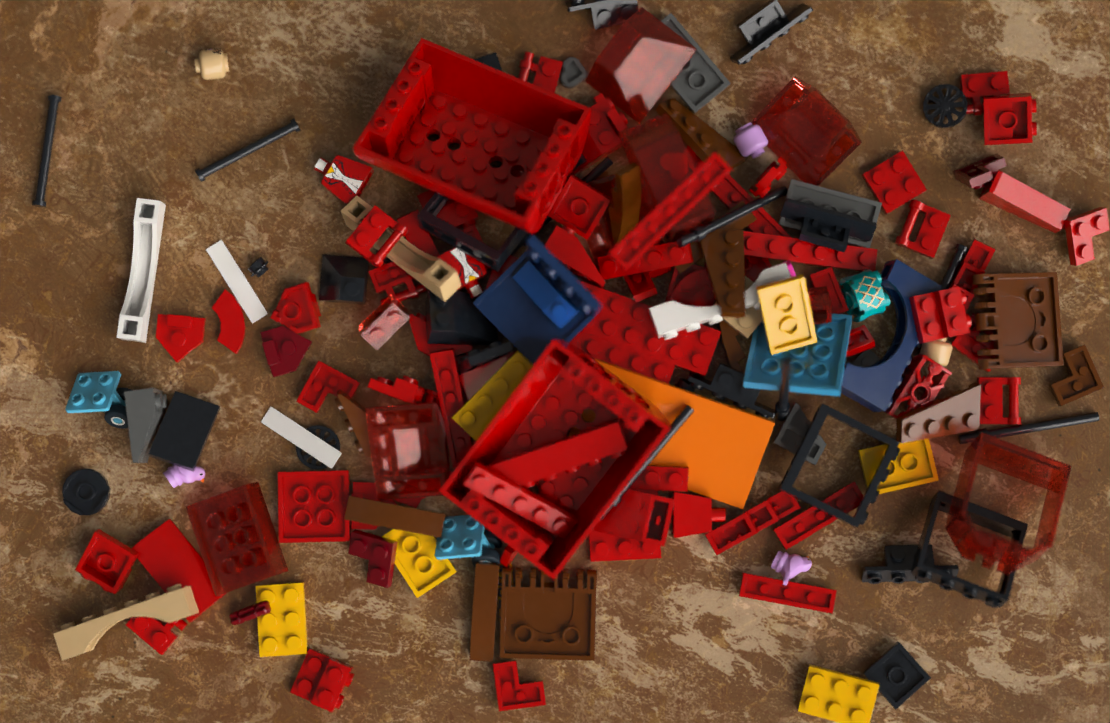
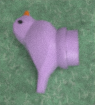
(177, 475)
(790, 565)

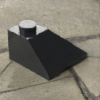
(344, 279)

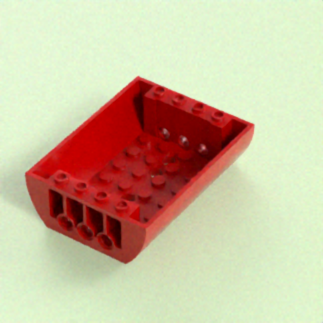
(491, 120)
(541, 412)

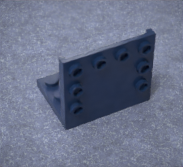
(519, 316)

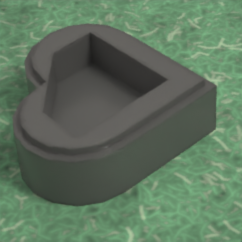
(573, 73)

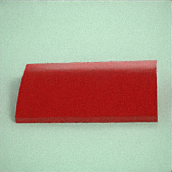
(175, 561)

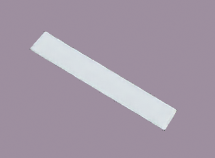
(236, 281)
(301, 437)

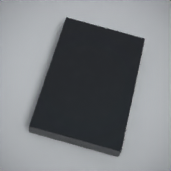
(184, 431)

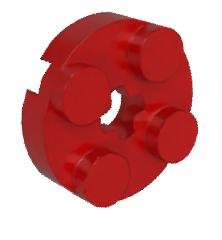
(772, 172)

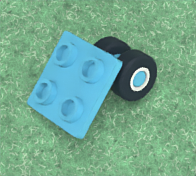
(98, 394)
(466, 537)

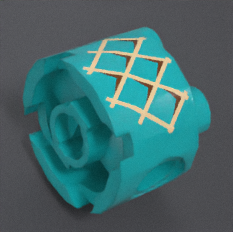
(864, 294)

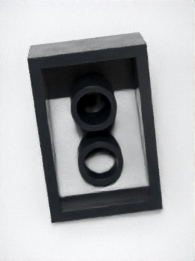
(457, 321)

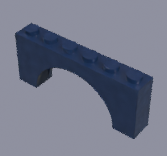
(876, 384)

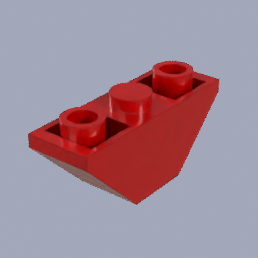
(419, 330)

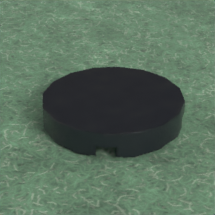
(86, 492)

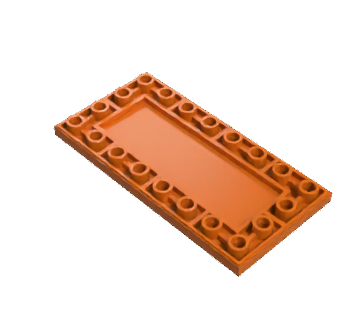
(715, 442)

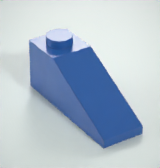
(546, 295)

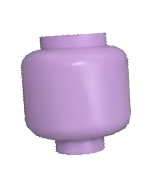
(750, 140)

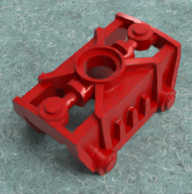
(912, 380)

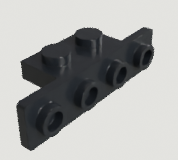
(605, 12)
(765, 26)
(827, 226)
(729, 384)
(899, 565)

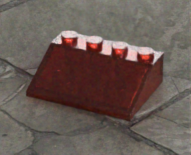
(236, 538)

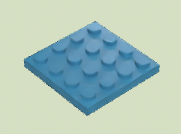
(815, 367)

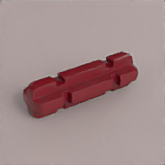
(250, 612)

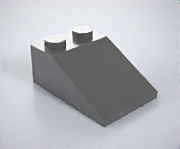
(144, 415)

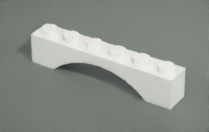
(146, 245)
(675, 317)

